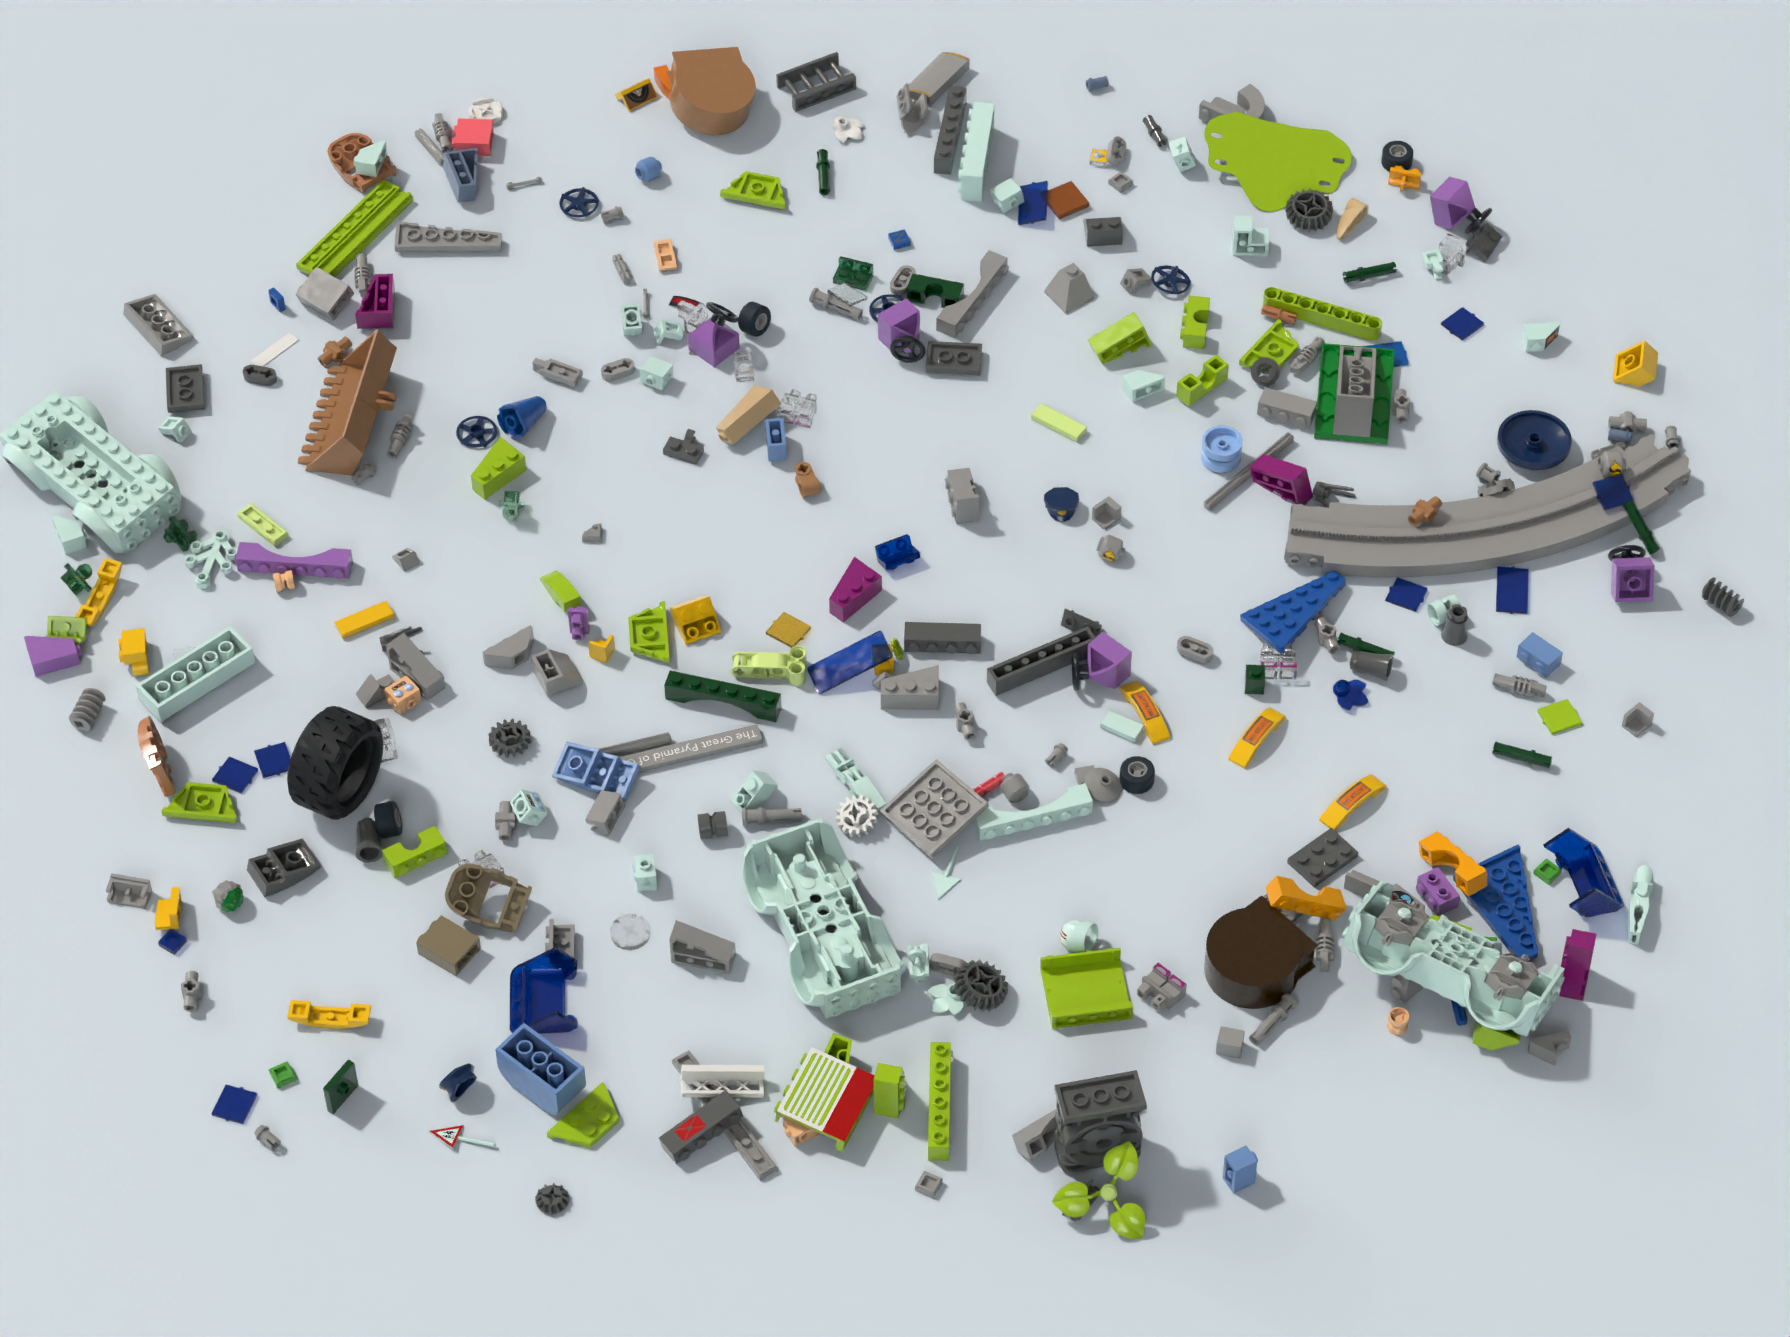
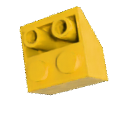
(695, 619)

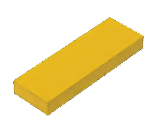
(364, 619)

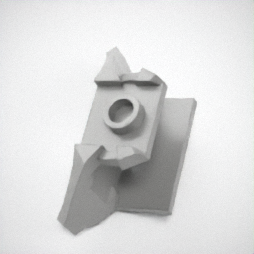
(919, 110)

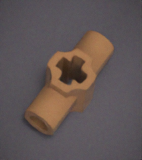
(334, 351)
(1425, 511)

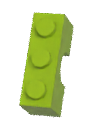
(1194, 332)
(1212, 375)
(402, 860)

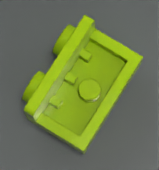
(67, 628)

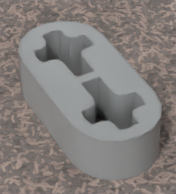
(1116, 155)
(617, 369)
(945, 964)

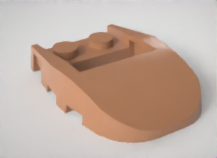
(342, 155)
(155, 753)

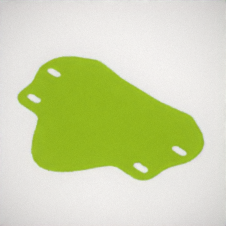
(1275, 157)

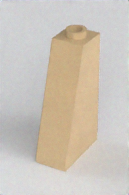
(747, 414)

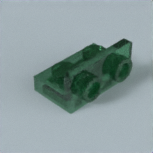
(854, 273)

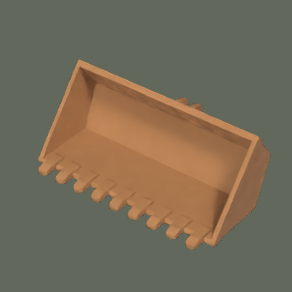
(351, 407)

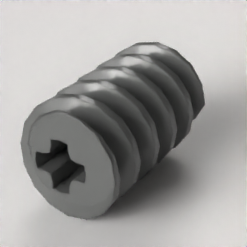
(1721, 598)

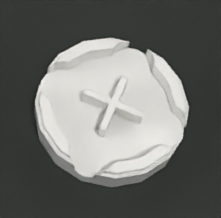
(486, 109)

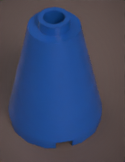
(521, 415)

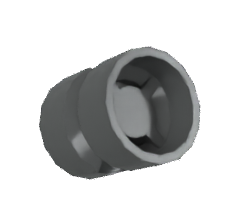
(712, 825)

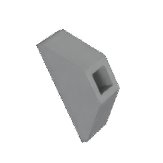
(511, 650)

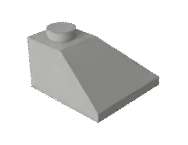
(1069, 289)

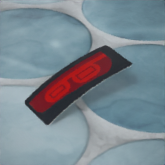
(676, 299)

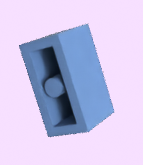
(775, 439)
(1539, 654)
(1240, 1169)

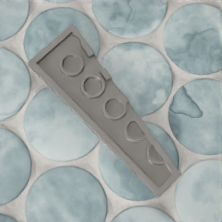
(418, 238)

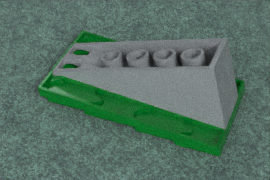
(1354, 393)

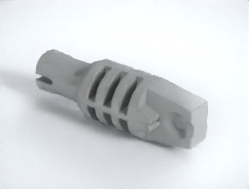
(442, 132)
(362, 274)
(1306, 356)
(399, 436)
(1520, 685)
(1325, 944)

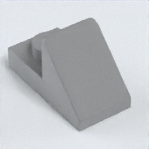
(373, 690)
(1546, 1046)

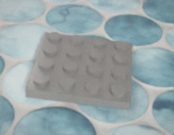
(934, 808)

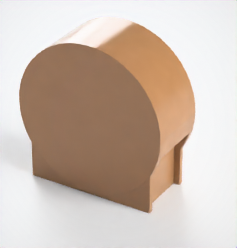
(711, 89)

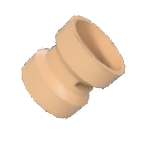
(283, 581)
(1398, 1021)

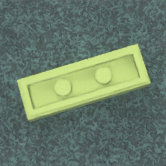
(1058, 422)
(263, 525)

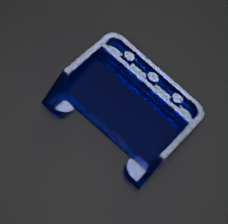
(539, 993)

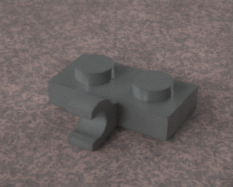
(684, 449)

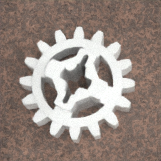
(863, 819)

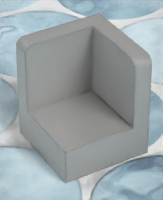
(1106, 513)
(1637, 719)
(1230, 1042)

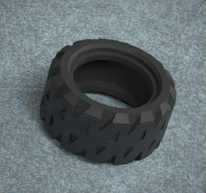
(335, 762)

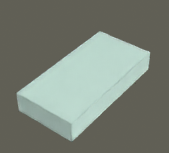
(1122, 726)

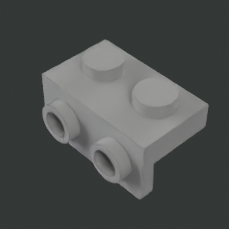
(561, 936)

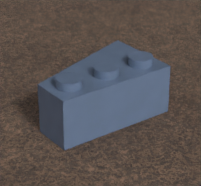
(462, 173)

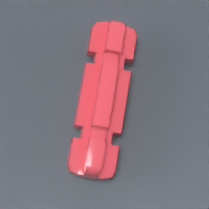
(989, 785)

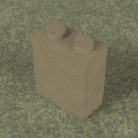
(448, 945)

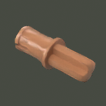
(1276, 313)

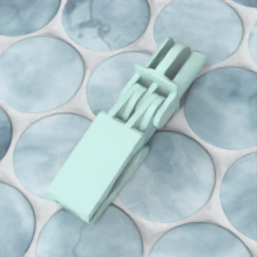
(850, 775)
(1641, 891)

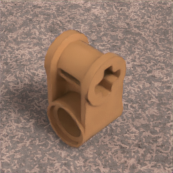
(806, 480)

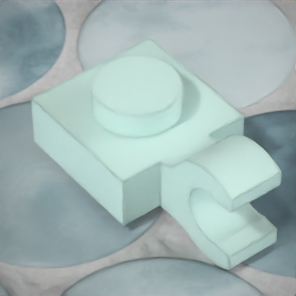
(1433, 260)

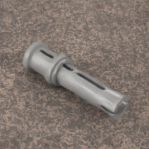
(829, 301)
(761, 816)
(1278, 1013)

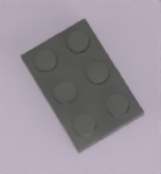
(953, 358)
(185, 388)
(1322, 857)

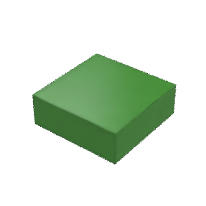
(1547, 871)
(282, 1074)

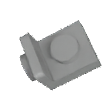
(1135, 278)

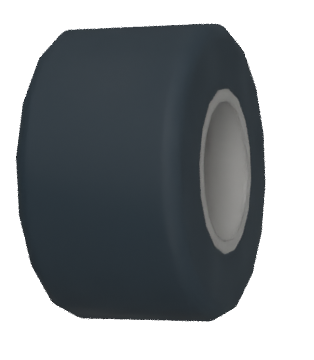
(1398, 154)
(754, 319)
(1137, 775)
(388, 819)

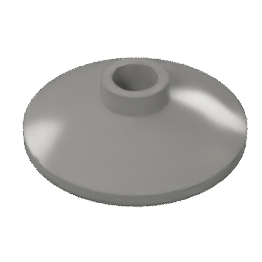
(1100, 790)

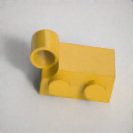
(134, 650)

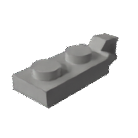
(558, 371)

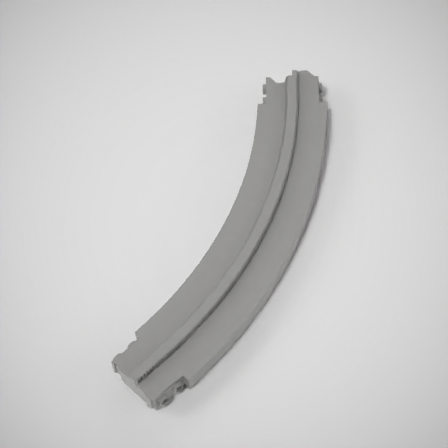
(1481, 530)

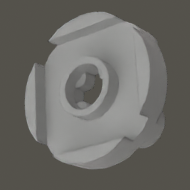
(1501, 486)

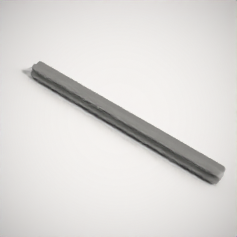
(1245, 473)

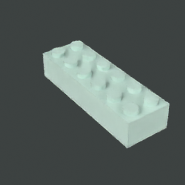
(976, 151)
(195, 674)

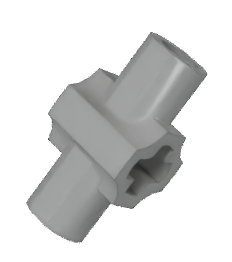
(1401, 406)
(1627, 421)
(1327, 635)
(965, 721)
(505, 821)
(191, 991)

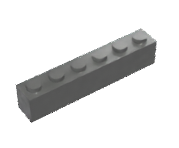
(950, 130)
(1038, 661)

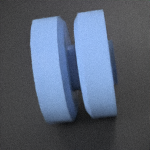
(1221, 449)

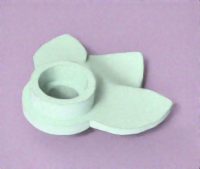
(945, 999)

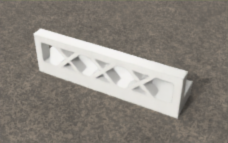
(721, 1077)

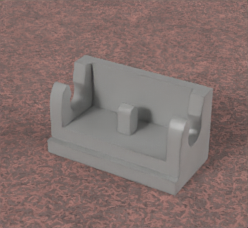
(605, 812)
(128, 891)

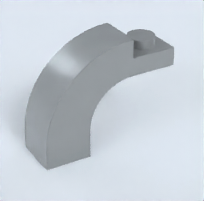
(1251, 101)

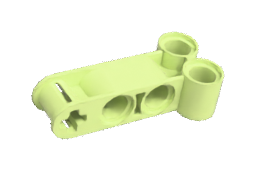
(772, 665)

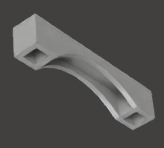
(955, 316)
(1036, 1137)

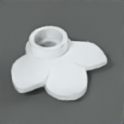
(847, 128)

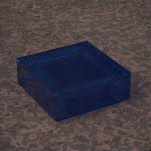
(172, 941)

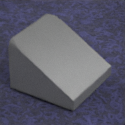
(406, 559)

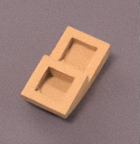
(665, 255)

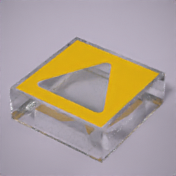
(1098, 157)

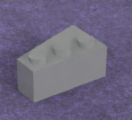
(962, 495)
(409, 661)
(911, 690)
(700, 949)

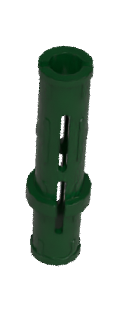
(823, 171)
(1363, 273)
(1638, 522)
(1358, 644)
(1522, 754)

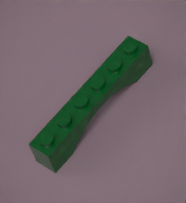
(758, 702)

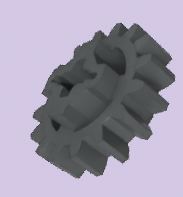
(509, 738)

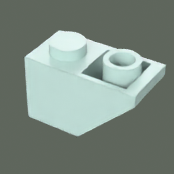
(754, 791)

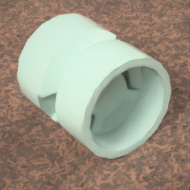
(1438, 609)

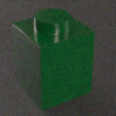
(1255, 679)

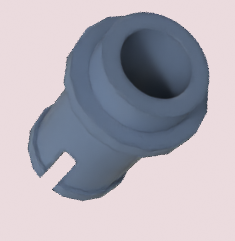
(1100, 82)
(1618, 435)

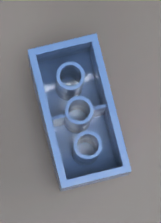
(539, 1069)

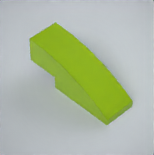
(561, 590)

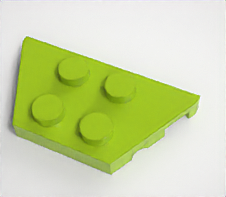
(756, 189)
(1274, 344)
(649, 633)
(202, 803)
(587, 1120)

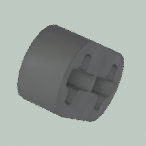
(259, 375)

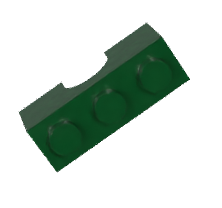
(922, 287)

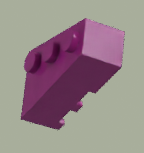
(378, 304)
(1282, 477)
(854, 590)
(1577, 963)

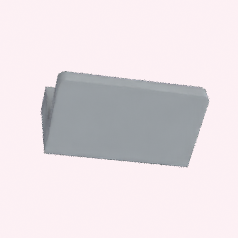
(1359, 883)

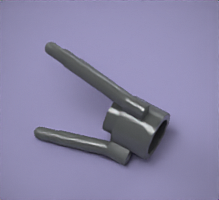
(1323, 490)
(384, 640)

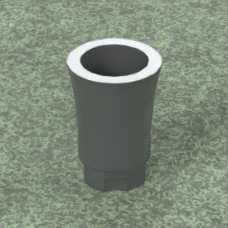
(1455, 627)
(1372, 664)
(368, 841)

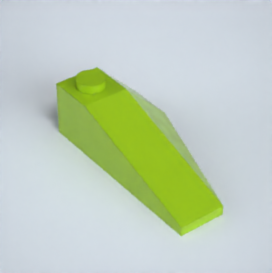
(1493, 1039)

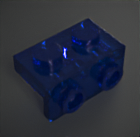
(896, 552)

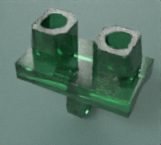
(511, 503)
(178, 533)
(76, 579)

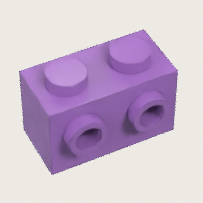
(1437, 891)

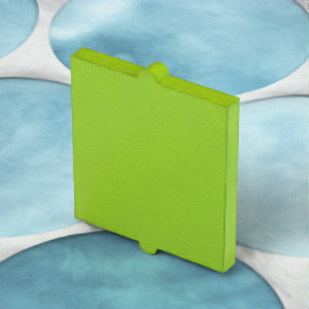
(1559, 716)

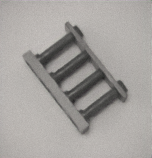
(820, 93)

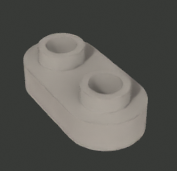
(901, 280)
(1196, 649)

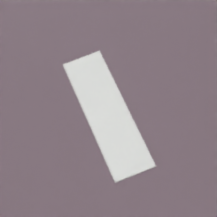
(274, 350)

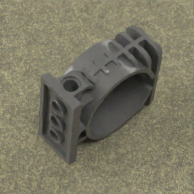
(1096, 1117)

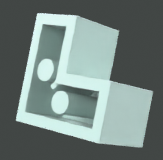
(1249, 240)

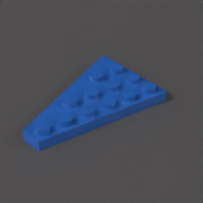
(1287, 616)
(1506, 902)

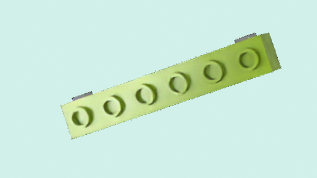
(939, 1101)

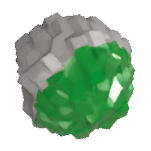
(228, 896)

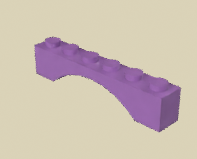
(332, 563)

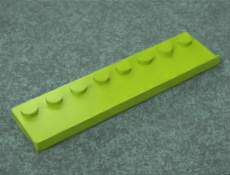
(356, 230)

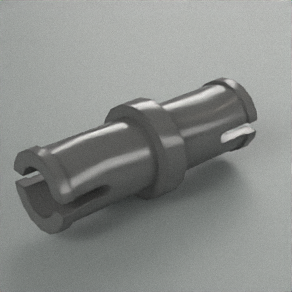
(1154, 131)

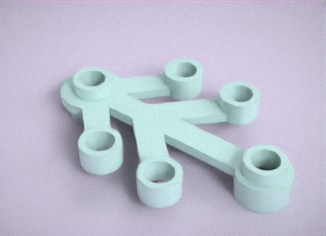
(218, 539)

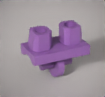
(578, 622)

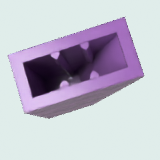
(52, 653)

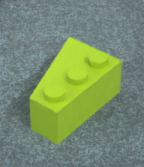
(1119, 338)
(497, 469)
(889, 1090)

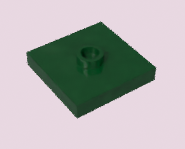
(340, 1086)

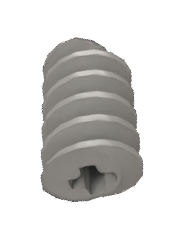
(87, 709)

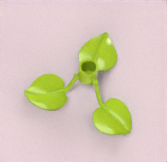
(1129, 1219)

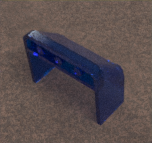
(1588, 872)

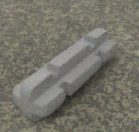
(621, 268)
(1596, 453)

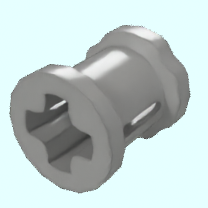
(1488, 474)

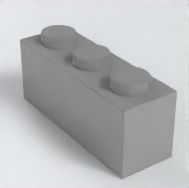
(1287, 408)

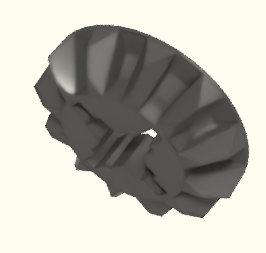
(1266, 363)
(559, 1202)

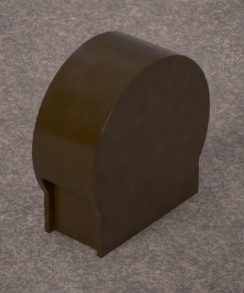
(1256, 956)

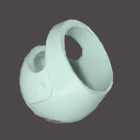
(1074, 934)

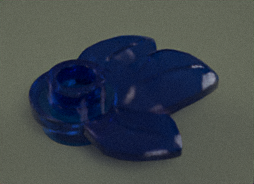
(1350, 693)

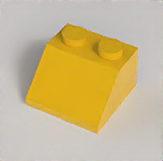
(1636, 365)

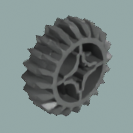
(1309, 210)
(978, 991)

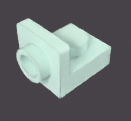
(669, 330)
(175, 426)

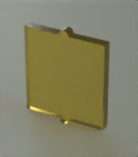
(788, 630)

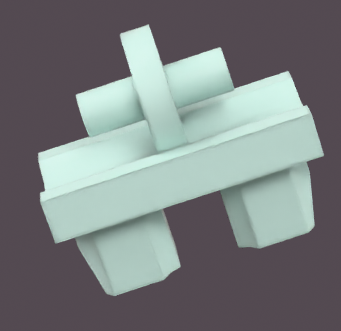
(919, 962)

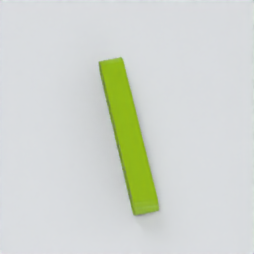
(1325, 314)

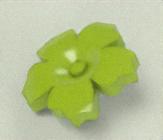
(897, 649)

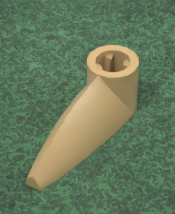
(1352, 216)

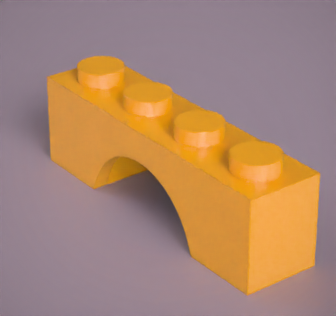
(1440, 851)
(1286, 895)

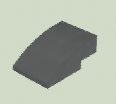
(282, 867)

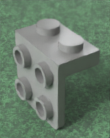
(1217, 107)

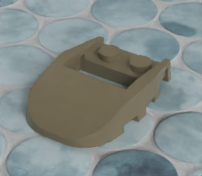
(468, 891)

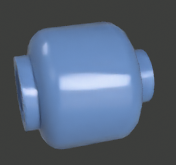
(648, 169)

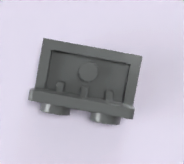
(1483, 241)

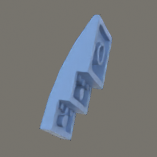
(595, 770)

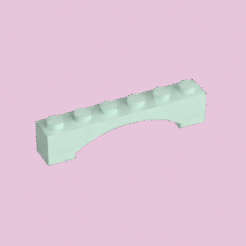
(1072, 804)

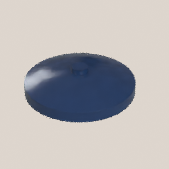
(1534, 440)

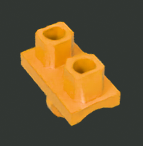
(1404, 178)

